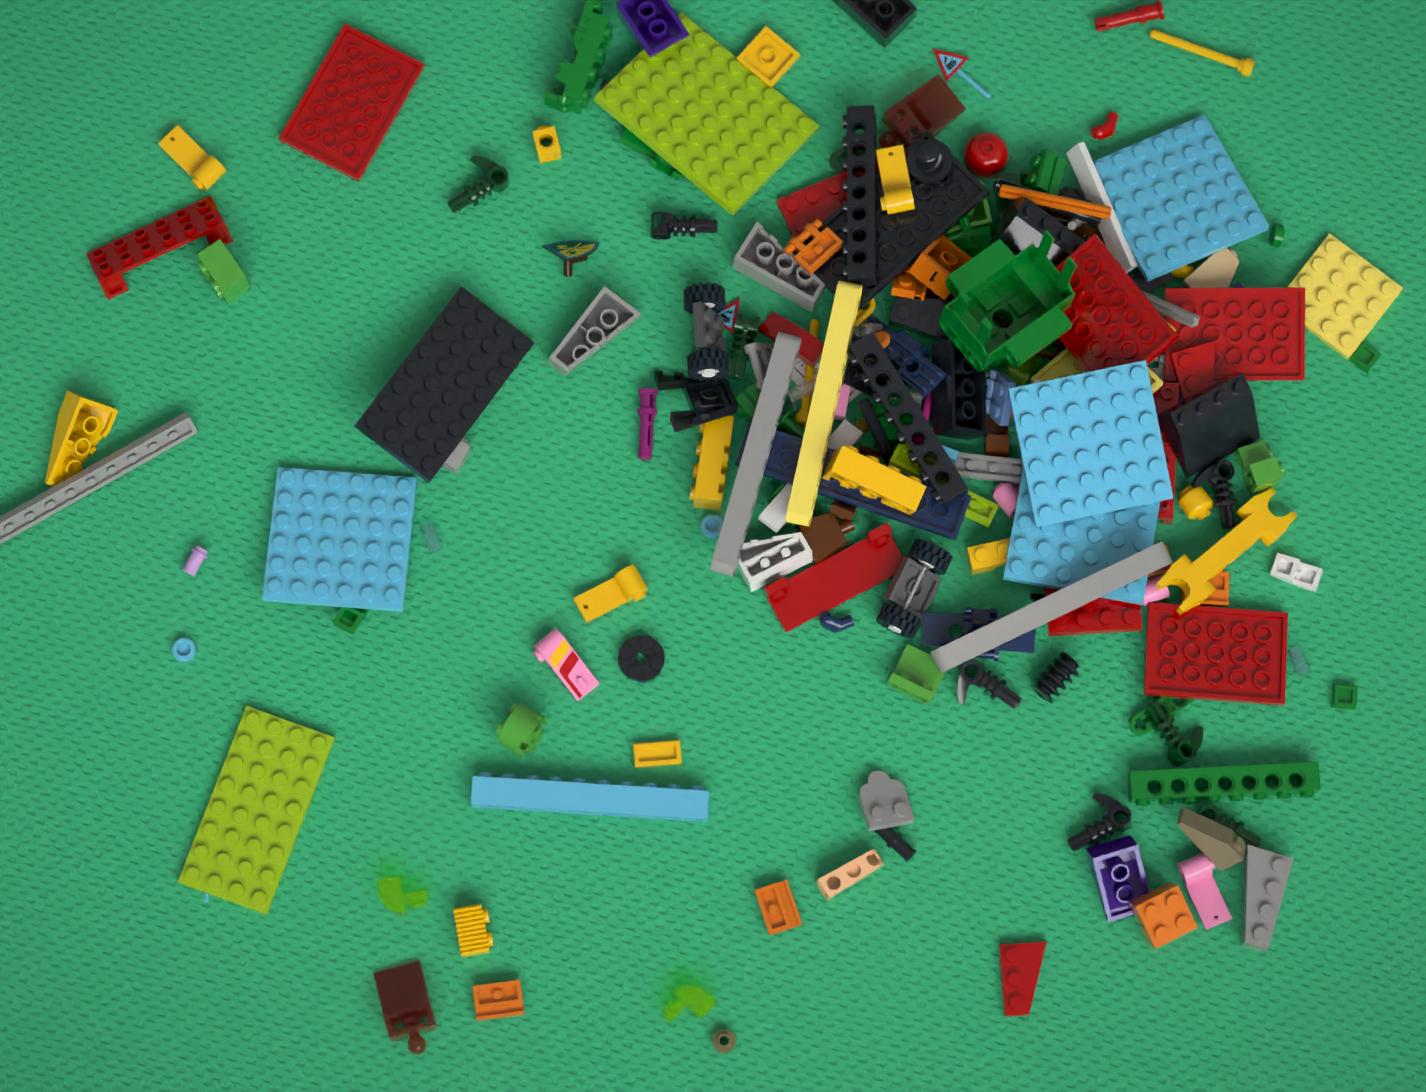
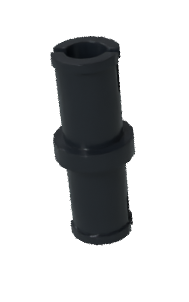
(895, 841)

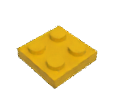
(768, 57)

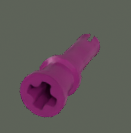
(647, 412)

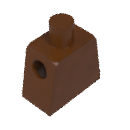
(826, 535)

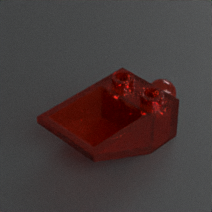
(926, 108)
(405, 1001)

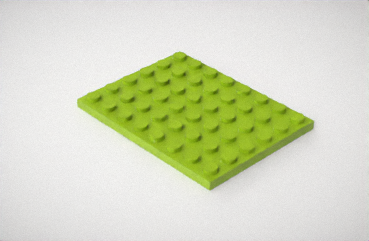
(708, 116)

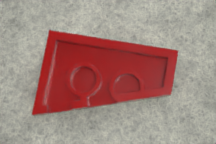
(1194, 368)
(1019, 975)

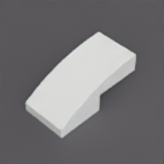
(1296, 573)

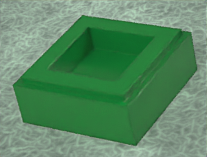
(1364, 357)
(1344, 696)

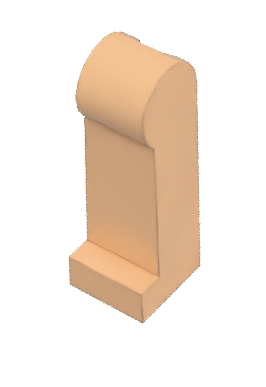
(849, 874)

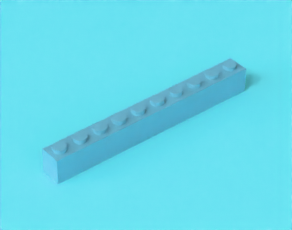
(590, 798)

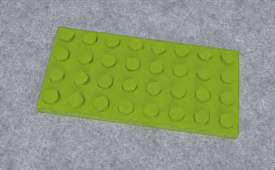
(256, 810)

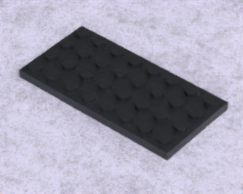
(906, 233)
(444, 384)

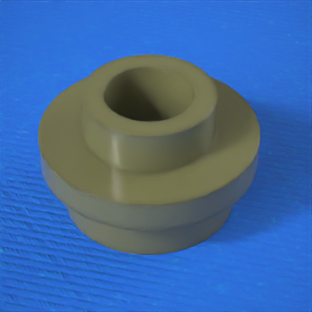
(724, 1048)

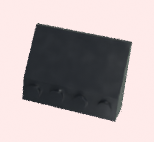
(1026, 223)
(1211, 424)

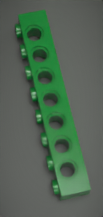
(1306, 772)

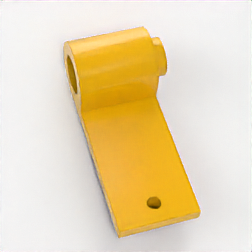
(192, 158)
(894, 180)
(624, 587)

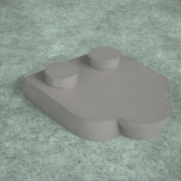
(884, 802)

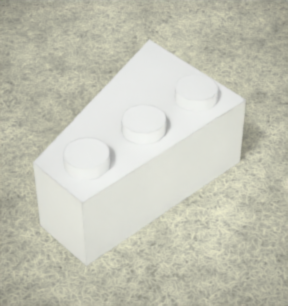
(772, 558)

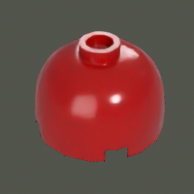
(985, 155)

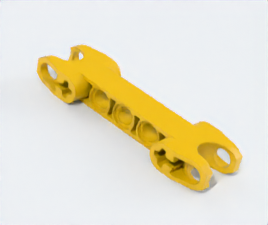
(1196, 576)

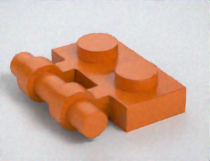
(817, 251)

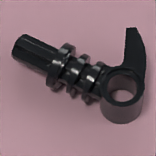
(665, 223)
(1221, 486)
(990, 684)
(1106, 826)

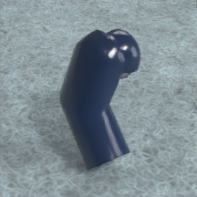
(833, 624)

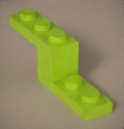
(979, 508)

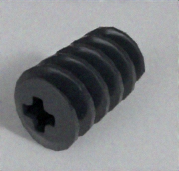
(1055, 677)

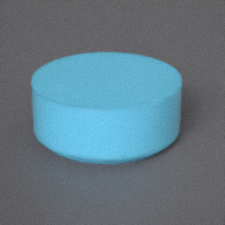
(711, 526)
(184, 649)

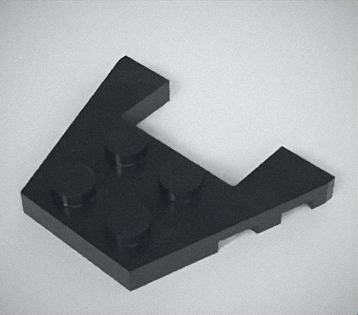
(705, 398)

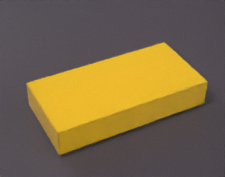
(657, 754)

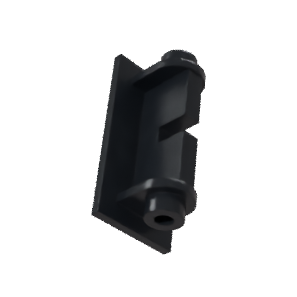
(853, 380)

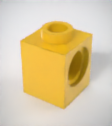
(546, 153)

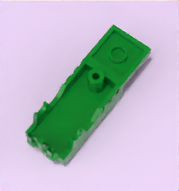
(577, 78)

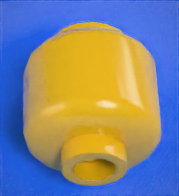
(1195, 502)

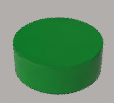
(1276, 235)

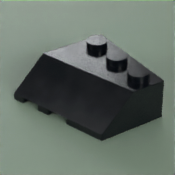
(920, 316)

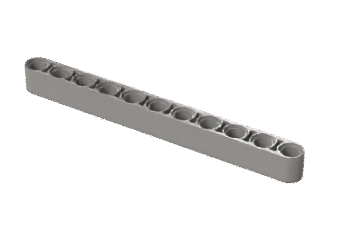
(755, 454)
(1051, 607)

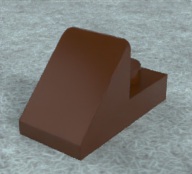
(996, 439)

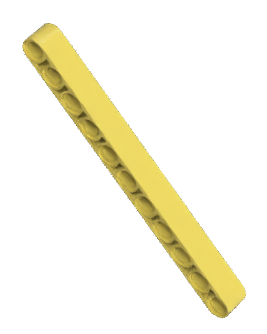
(823, 403)

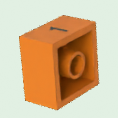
(937, 263)
(1163, 915)

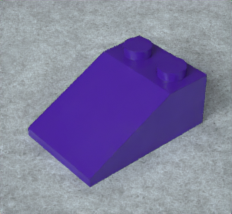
(651, 24)
(1117, 875)

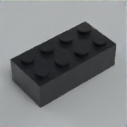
(880, 17)
(959, 397)

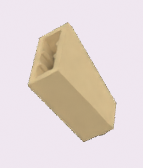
(1214, 272)

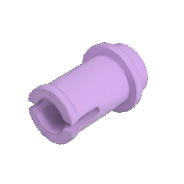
(195, 560)

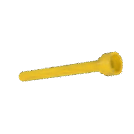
(1244, 65)
(802, 415)

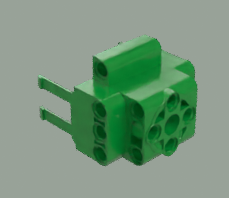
(1010, 286)

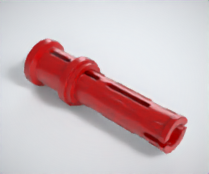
(1139, 14)

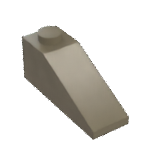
(1213, 839)

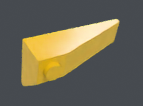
(77, 432)

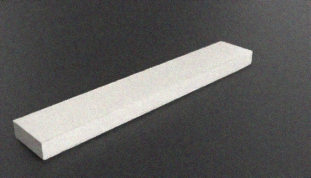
(1094, 190)
(775, 513)

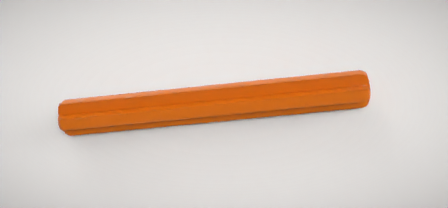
(1056, 201)

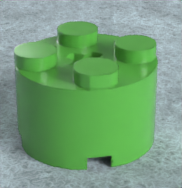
(521, 729)

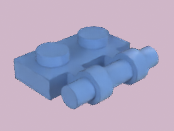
(997, 396)

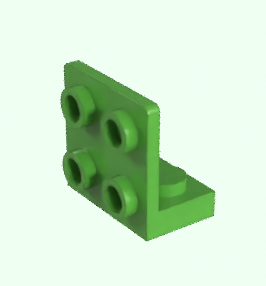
(916, 675)

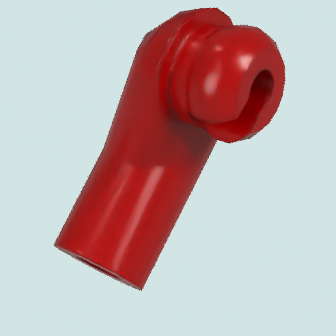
(1107, 129)

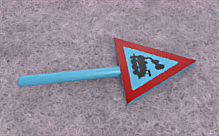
(951, 63)
(729, 315)

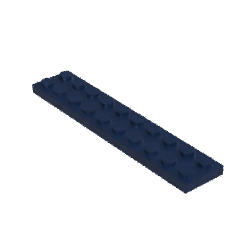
(928, 515)

